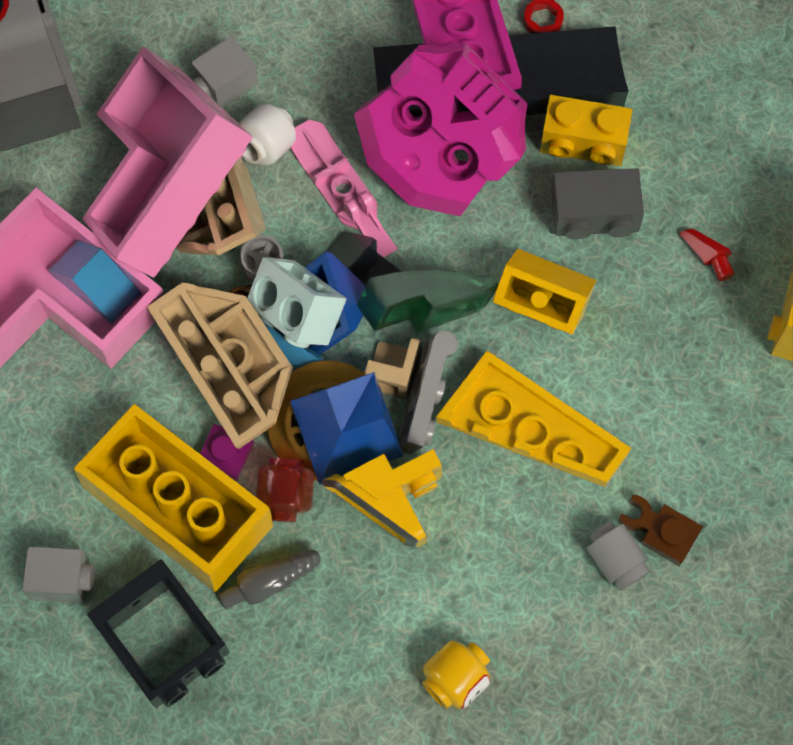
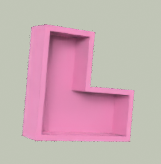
(174, 165)
(30, 244)

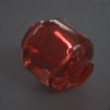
(285, 488)

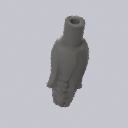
(268, 578)

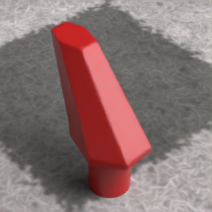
(710, 252)

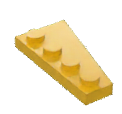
(526, 419)

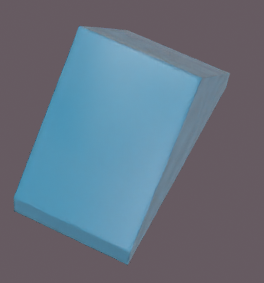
(95, 280)

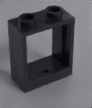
(131, 600)

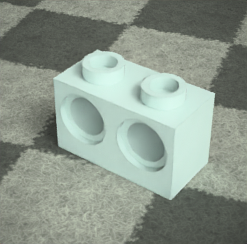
(295, 302)

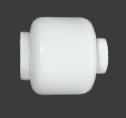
(271, 133)

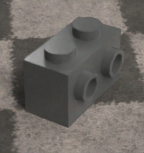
(597, 203)

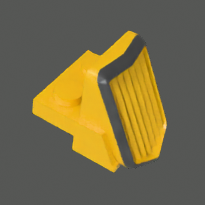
(383, 491)

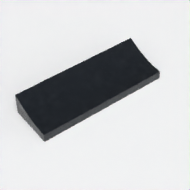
(558, 63)

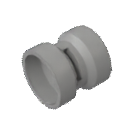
(255, 250)

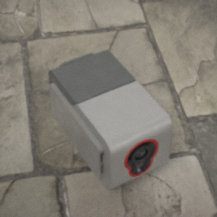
(35, 76)

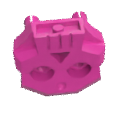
(419, 152)

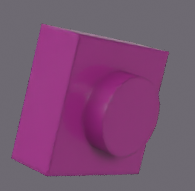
(224, 454)

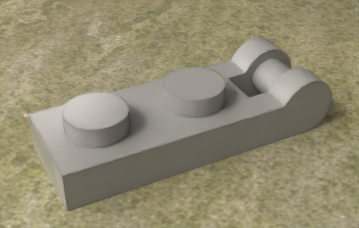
(425, 391)

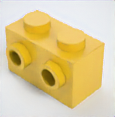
(586, 130)
(544, 291)

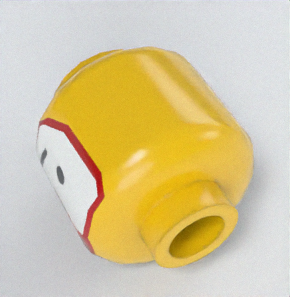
(456, 674)

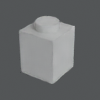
(225, 71)
(57, 575)

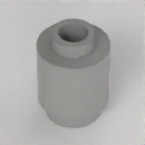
(618, 555)

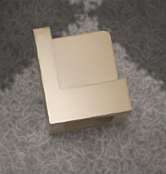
(394, 367)

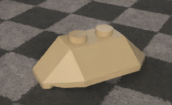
(228, 217)
(227, 356)

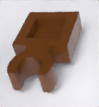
(667, 533)

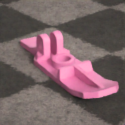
(330, 168)

